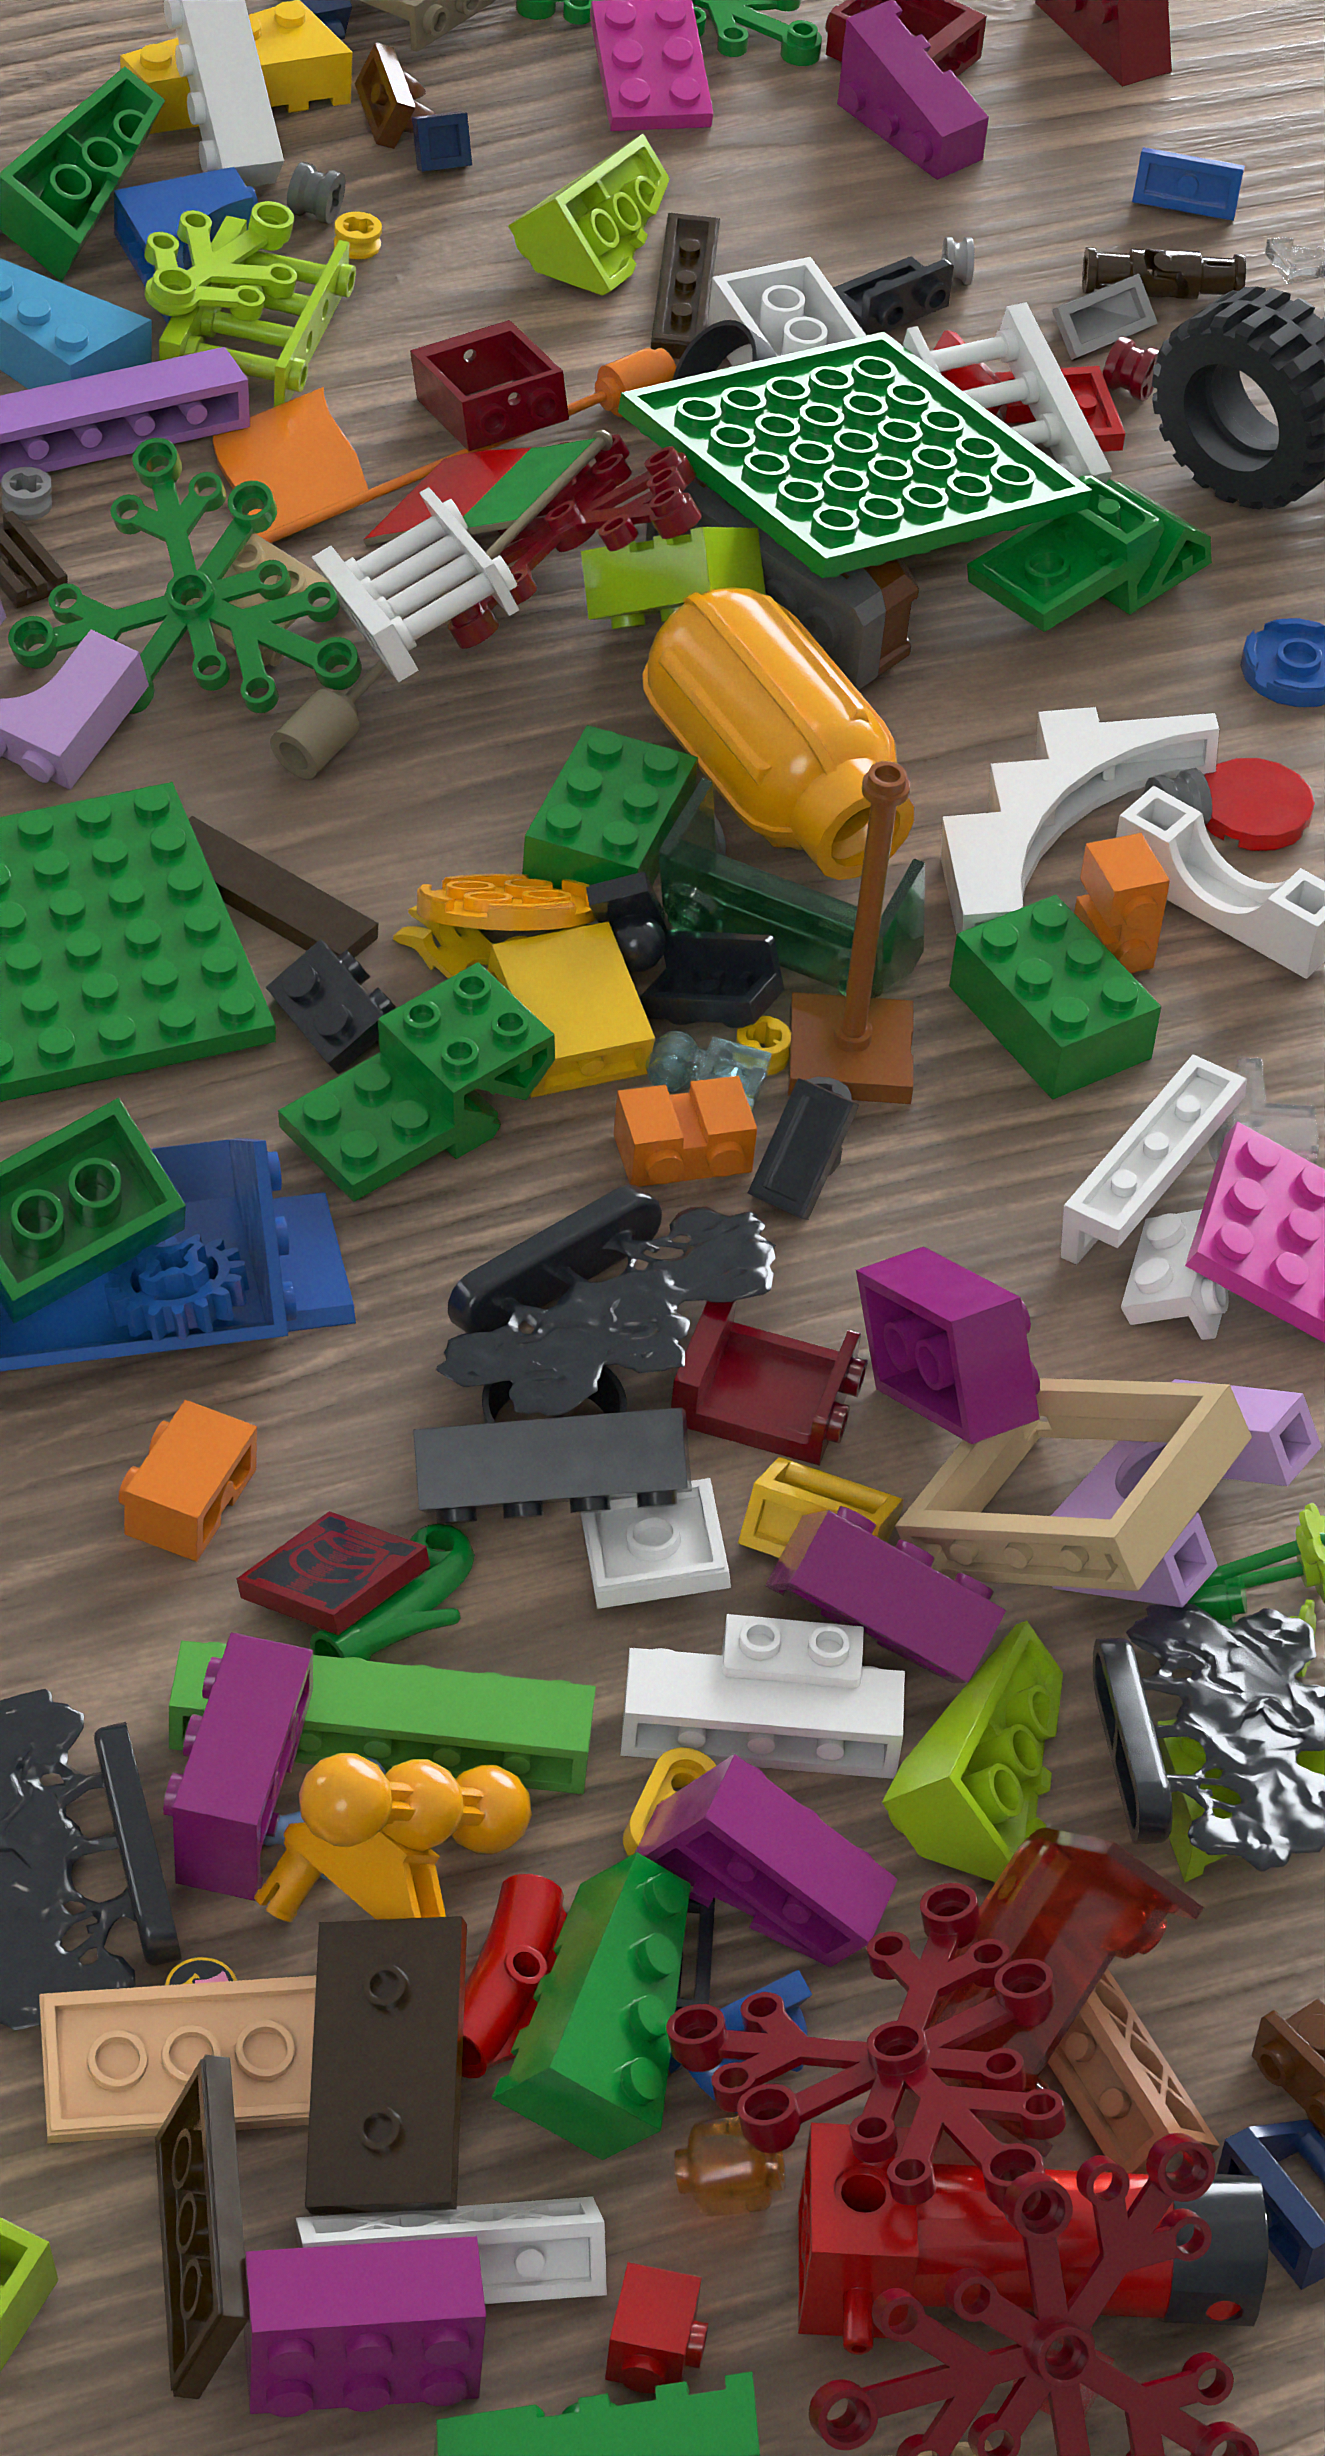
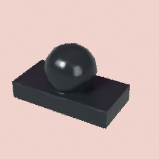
(634, 918)
(803, 1149)

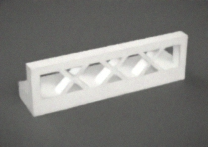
(1149, 1156)
(523, 2246)

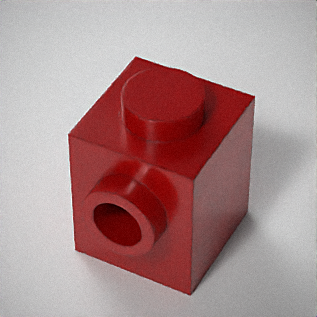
(655, 2329)

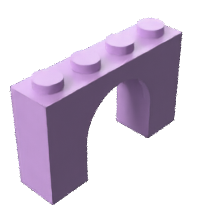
(74, 714)
(1277, 1452)

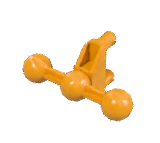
(379, 1829)

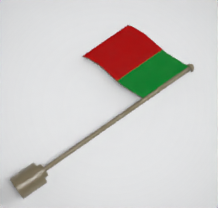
(492, 494)

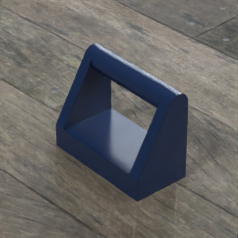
(1294, 2226)

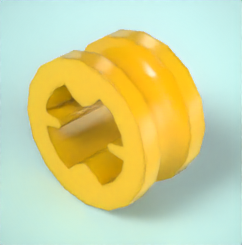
(361, 232)
(771, 1033)

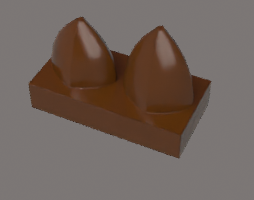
(389, 96)

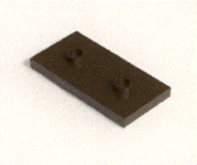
(386, 2066)
(201, 2228)

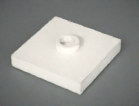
(656, 1550)

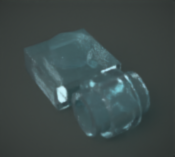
(679, 1059)

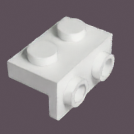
(1162, 1284)
(792, 1651)

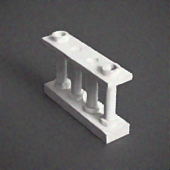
(1036, 384)
(381, 619)

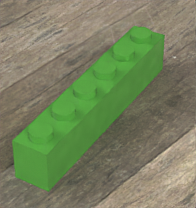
(424, 1713)

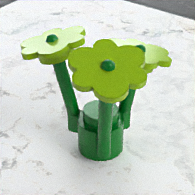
(1224, 1591)

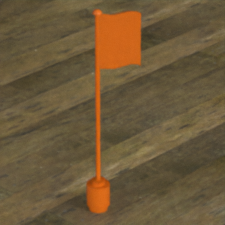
(318, 472)

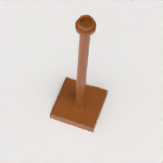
(857, 1036)

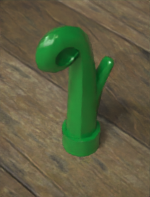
(412, 1606)

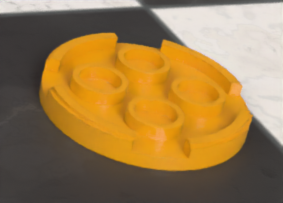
(505, 903)

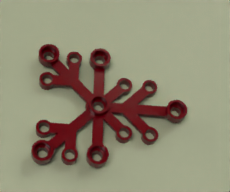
(580, 510)
(896, 2058)
(969, 2373)

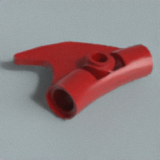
(509, 1970)

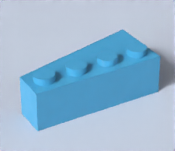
(64, 333)

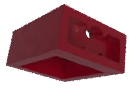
(948, 26)
(498, 356)

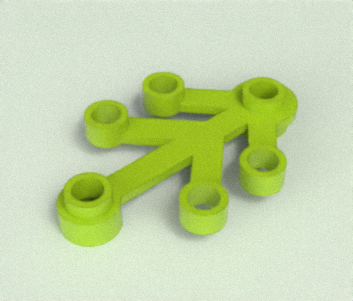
(180, 291)

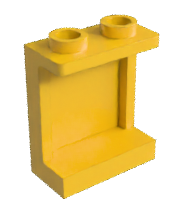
(584, 997)

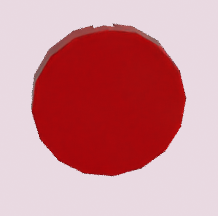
(1259, 803)

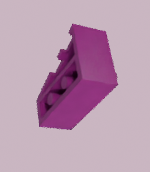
(905, 96)
(888, 1592)
(237, 1763)
(770, 1858)

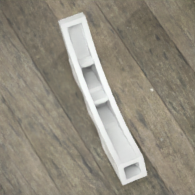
(1034, 801)

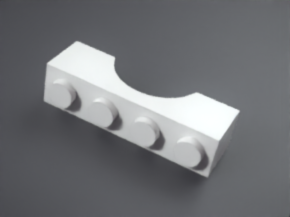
(1272, 918)

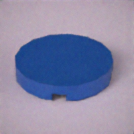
(1287, 662)

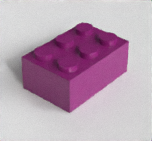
(949, 1344)
(364, 2326)

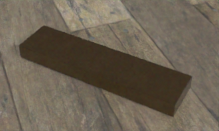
(684, 281)
(281, 898)

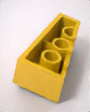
(296, 55)

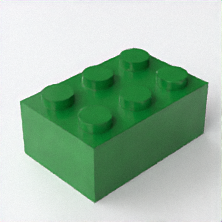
(608, 810)
(1054, 996)
(80, 1208)

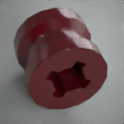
(1130, 368)

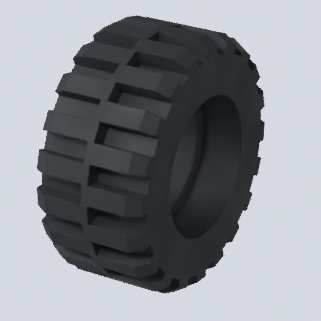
(1213, 419)

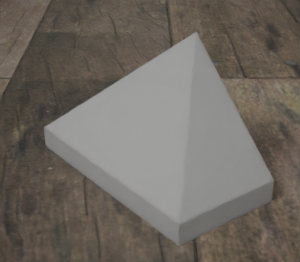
(1104, 316)

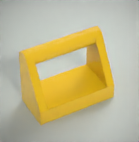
(794, 1490)

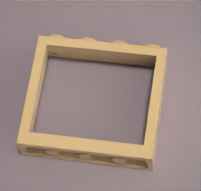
(1117, 1553)

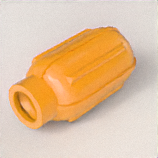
(772, 724)

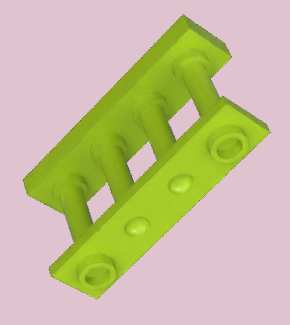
(189, 331)

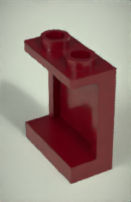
(766, 1386)

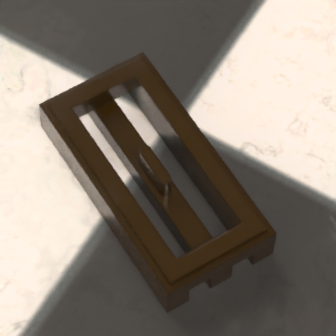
(27, 559)

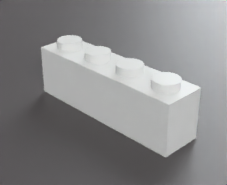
(226, 88)
(769, 1724)

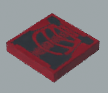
(333, 1572)

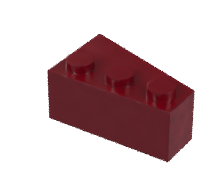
(1121, 35)

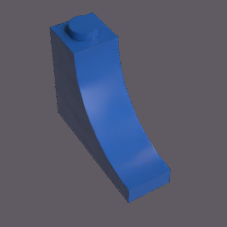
(159, 205)

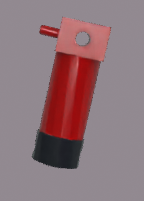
(865, 2242)

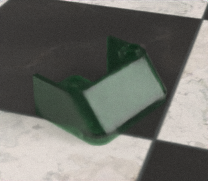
(809, 928)

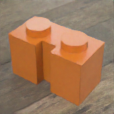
(1124, 898)
(685, 1133)
(188, 1479)

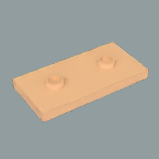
(128, 2052)

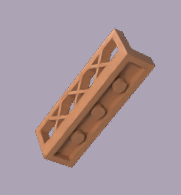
(1123, 2081)

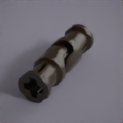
(1172, 272)

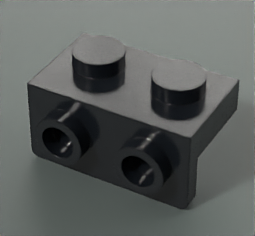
(897, 294)
(715, 979)
(331, 1004)

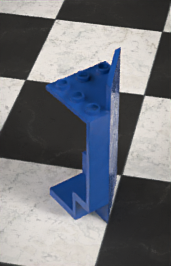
(227, 1193)

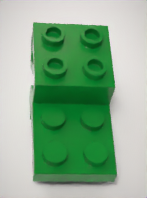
(1114, 550)
(423, 1084)

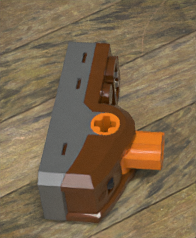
(853, 616)

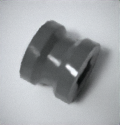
(316, 192)
(1189, 787)

